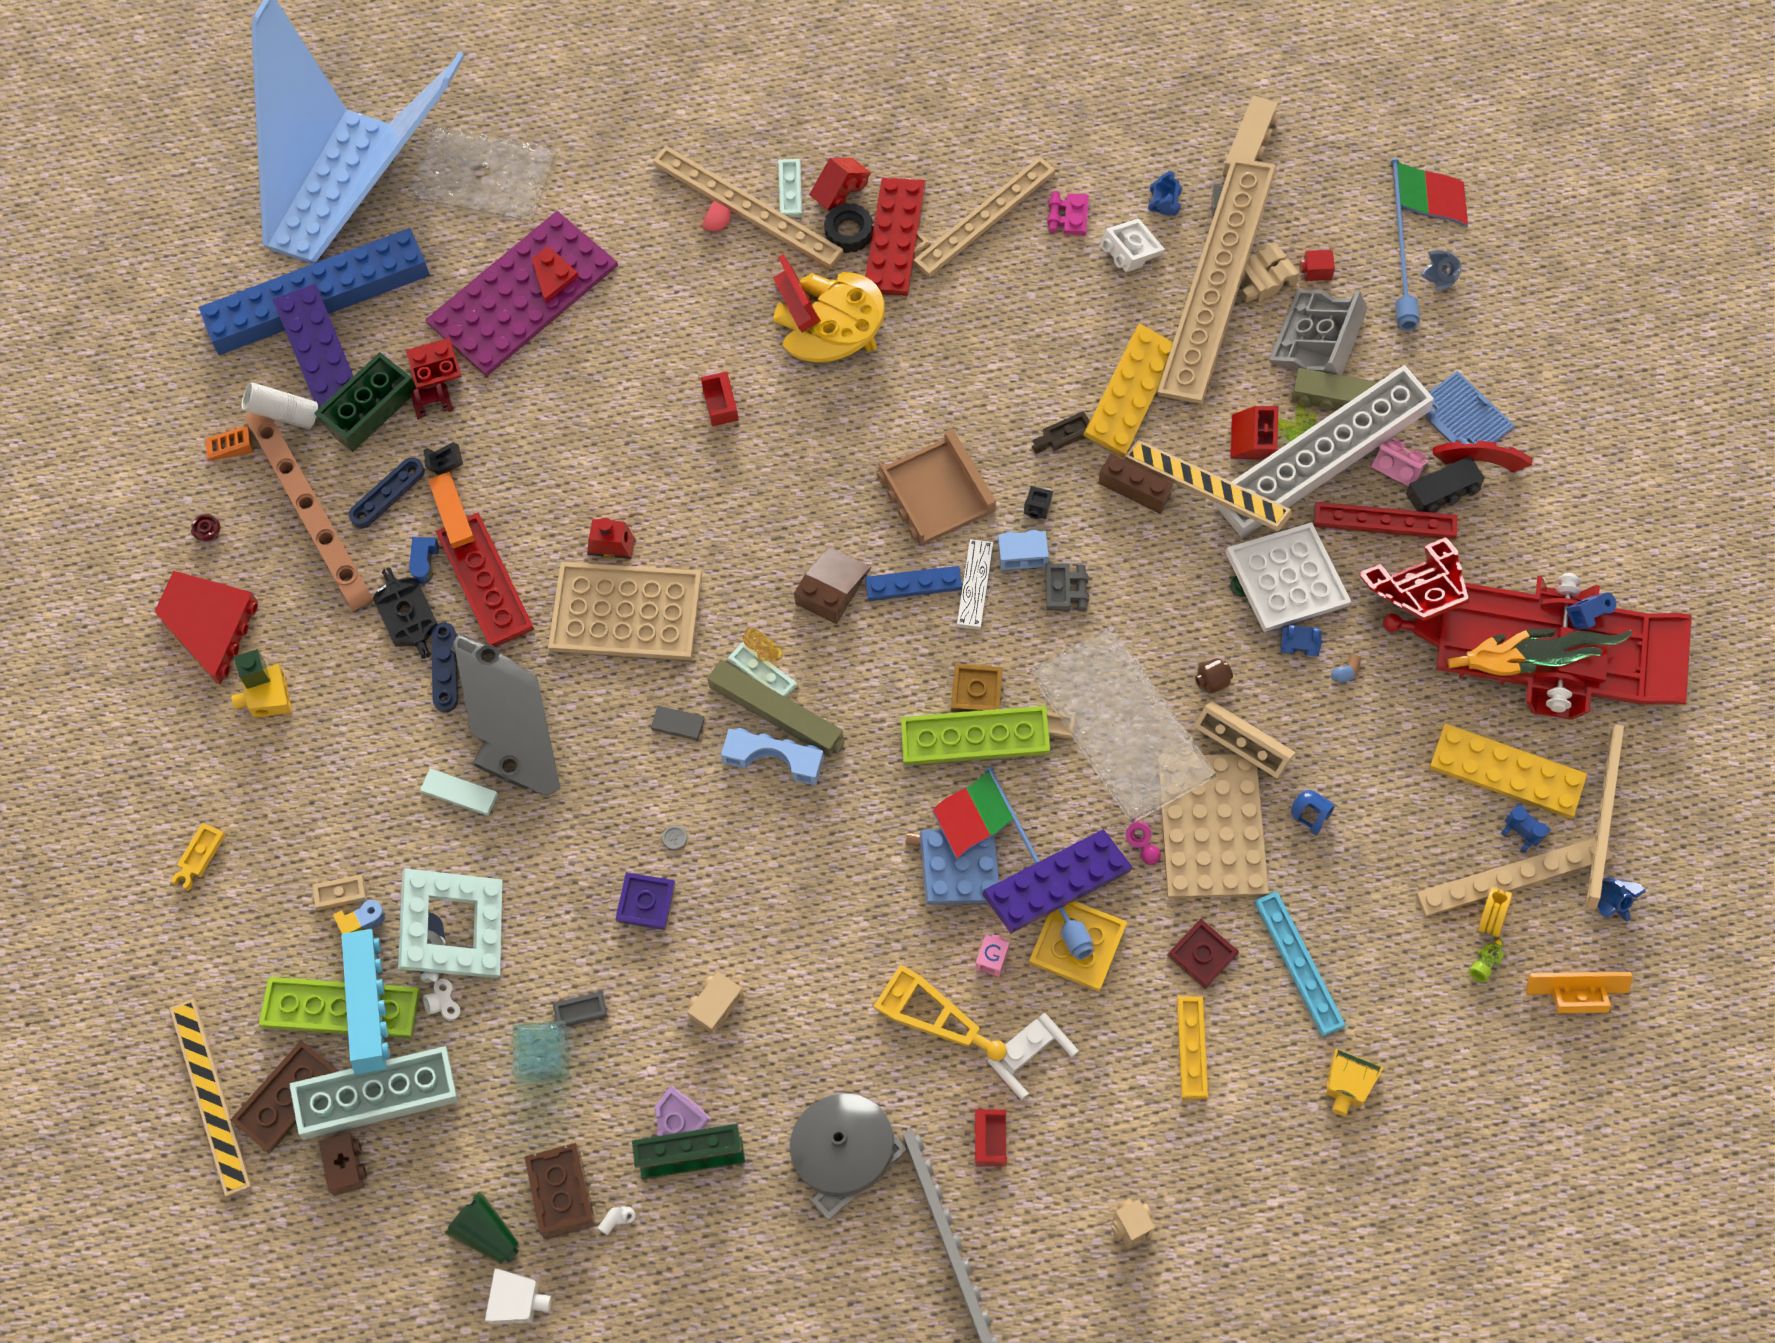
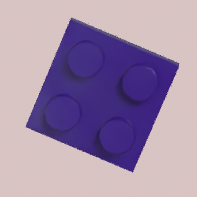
(645, 901)

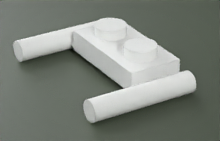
(1026, 1046)

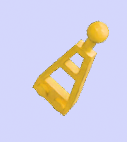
(900, 991)

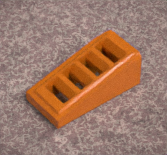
(237, 449)

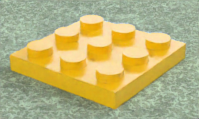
(1053, 955)

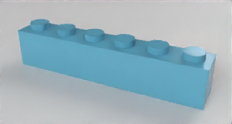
(364, 1002)

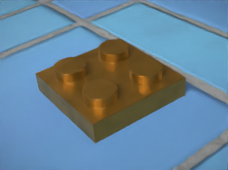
(976, 688)

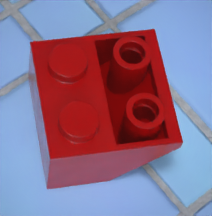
(433, 363)
(1254, 433)

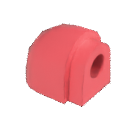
(716, 217)

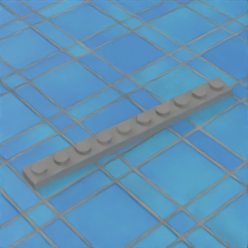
(950, 1242)

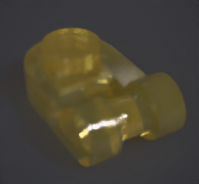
(765, 647)

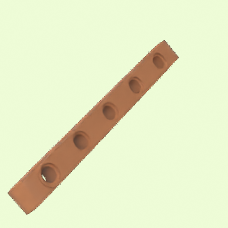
(314, 517)

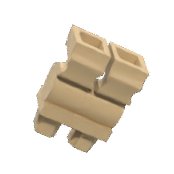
(1262, 279)

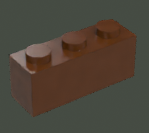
(1135, 483)

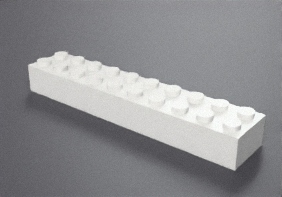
(1333, 444)

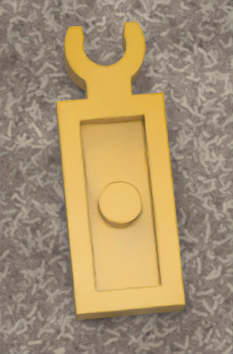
(198, 854)

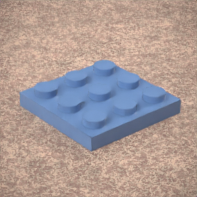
(960, 880)

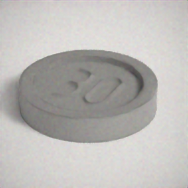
(674, 837)

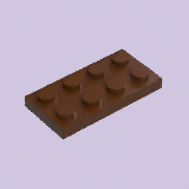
(270, 1109)

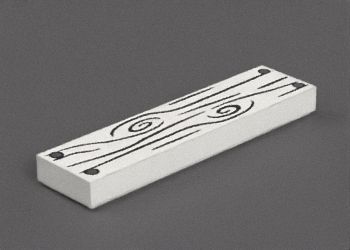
(975, 584)

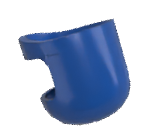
(1315, 801)

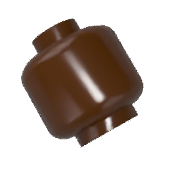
(1214, 675)

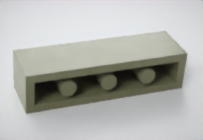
(1327, 389)

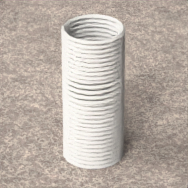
(274, 405)

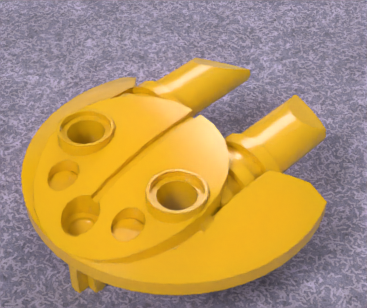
(849, 317)

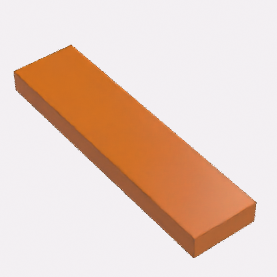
(451, 510)

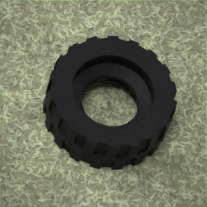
(849, 212)

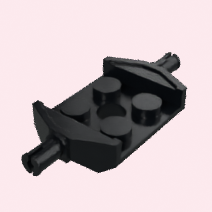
(408, 628)

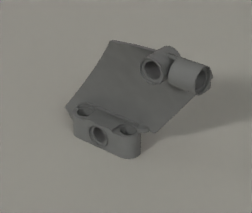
(507, 717)

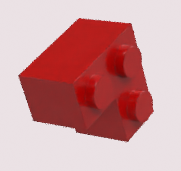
(836, 181)

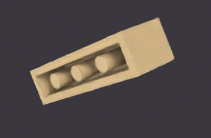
(1253, 131)
(1244, 739)

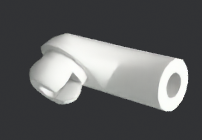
(616, 1216)

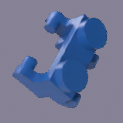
(1165, 195)
(1301, 638)
(1526, 827)

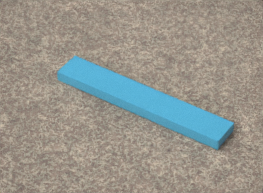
(1299, 964)

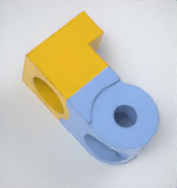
(367, 917)

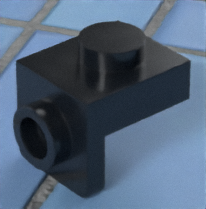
(444, 459)
(1038, 502)

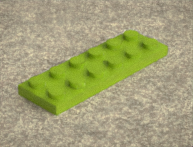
(975, 735)
(323, 1009)

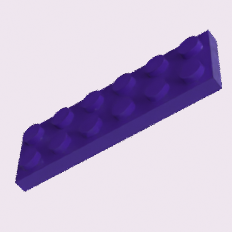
(314, 342)
(1056, 881)

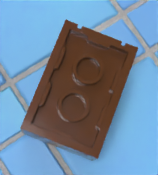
(560, 1191)

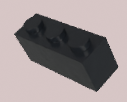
(1445, 486)

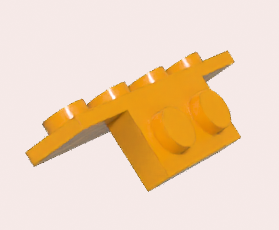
(1580, 991)

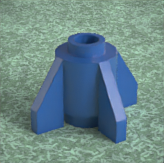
(1618, 897)

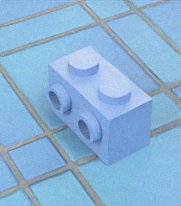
(1022, 550)

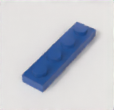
(913, 583)

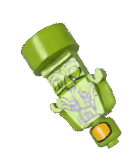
(1490, 955)

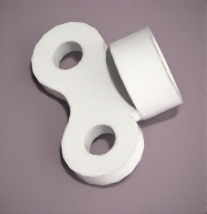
(441, 1001)

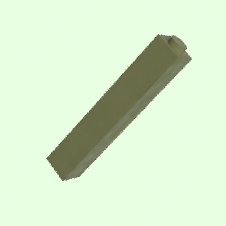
(776, 708)

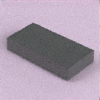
(677, 723)
(581, 1009)

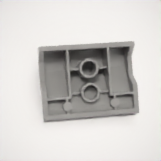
(1319, 332)

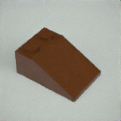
(830, 584)

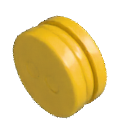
(1495, 912)

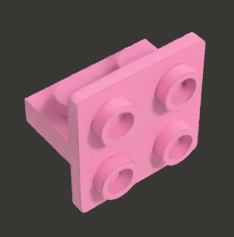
(1399, 462)

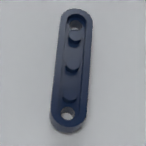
(386, 492)
(444, 668)

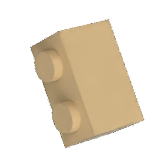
(714, 1002)

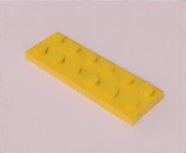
(1129, 391)
(1508, 771)

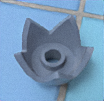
(1437, 270)

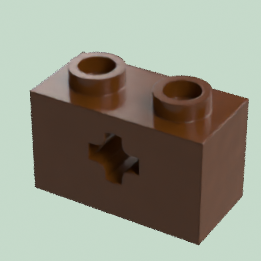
(333, 1152)

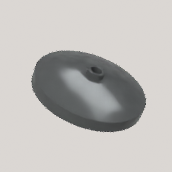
(846, 1165)

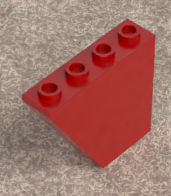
(207, 619)

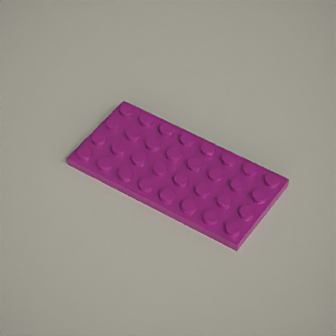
(505, 302)

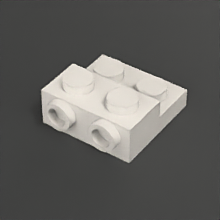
(1131, 245)

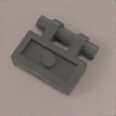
(1058, 587)

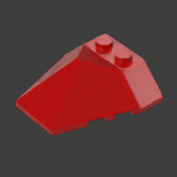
(1425, 587)

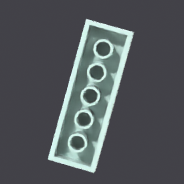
(351, 1100)

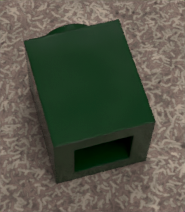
(252, 669)

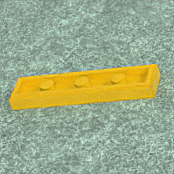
(1192, 1048)

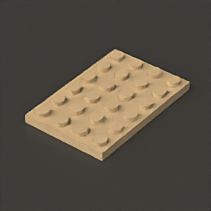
(625, 611)
(1217, 835)

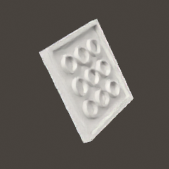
(1287, 577)

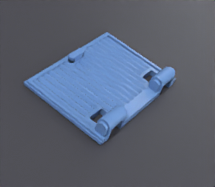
(1464, 416)

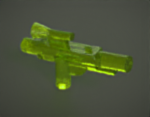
(1296, 428)

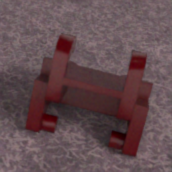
(422, 397)

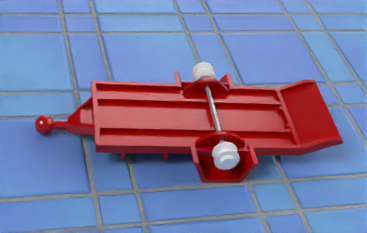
(1641, 670)

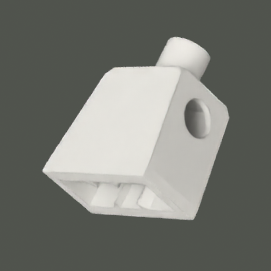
(514, 1299)

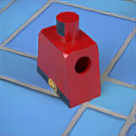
(610, 539)

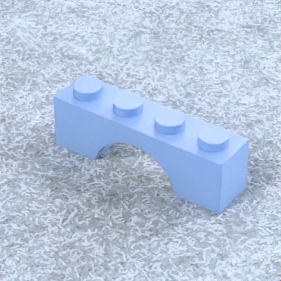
(743, 748)

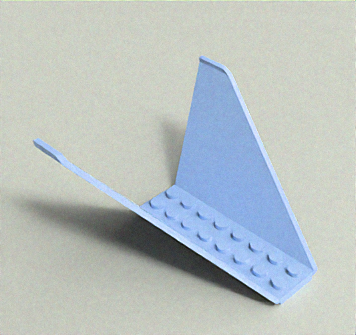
(312, 150)

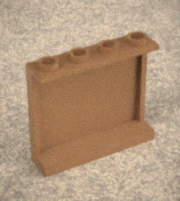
(937, 489)

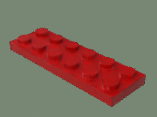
(895, 234)
(487, 585)

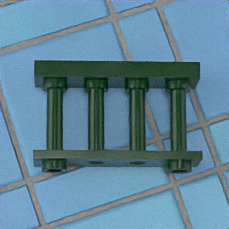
(688, 1151)

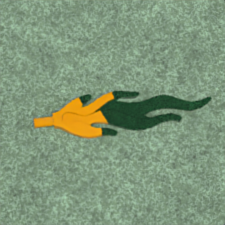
(1524, 647)

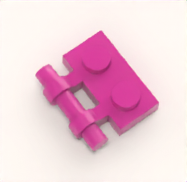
(1076, 213)

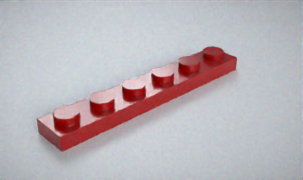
(1385, 520)

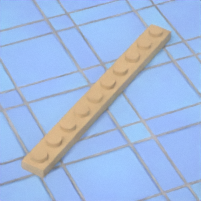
(748, 207)

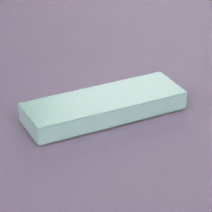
(790, 187)
(764, 672)
(459, 792)

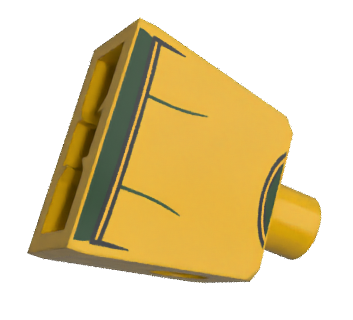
(1350, 1080)

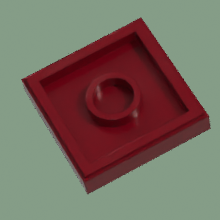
(1203, 953)

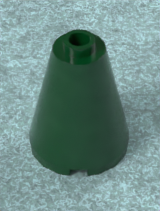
(483, 1230)

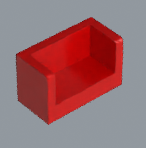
(719, 398)
(990, 1138)

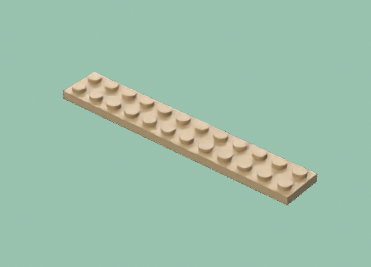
(1217, 281)

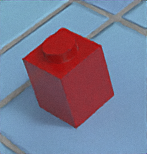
(1318, 265)

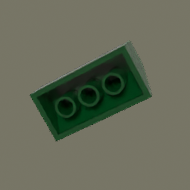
(366, 401)

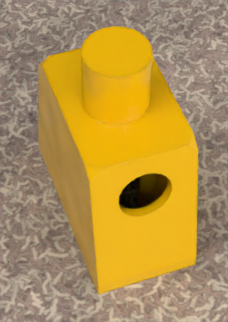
(266, 698)

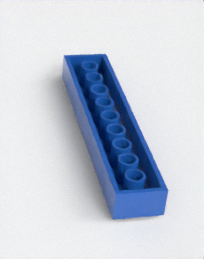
(340, 281)

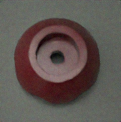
(203, 521)

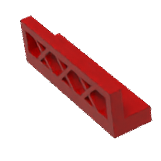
(796, 296)

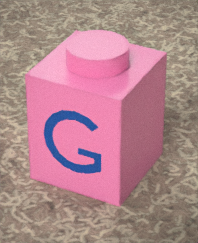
(992, 955)

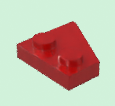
(552, 273)

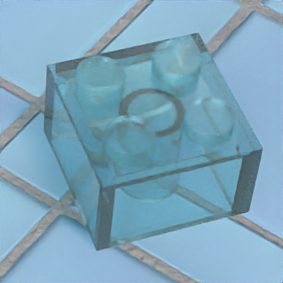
(540, 1051)

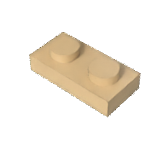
(339, 892)

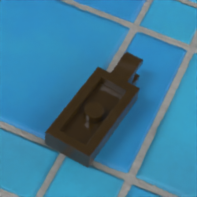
(1062, 433)

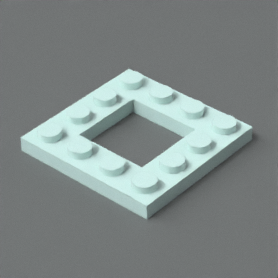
(417, 955)

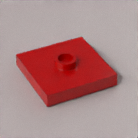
(1588, 668)

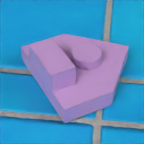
(678, 1113)

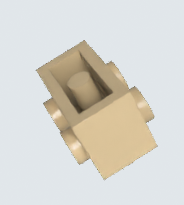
(1132, 1223)

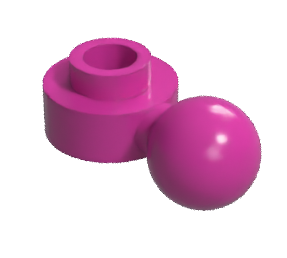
(1150, 854)

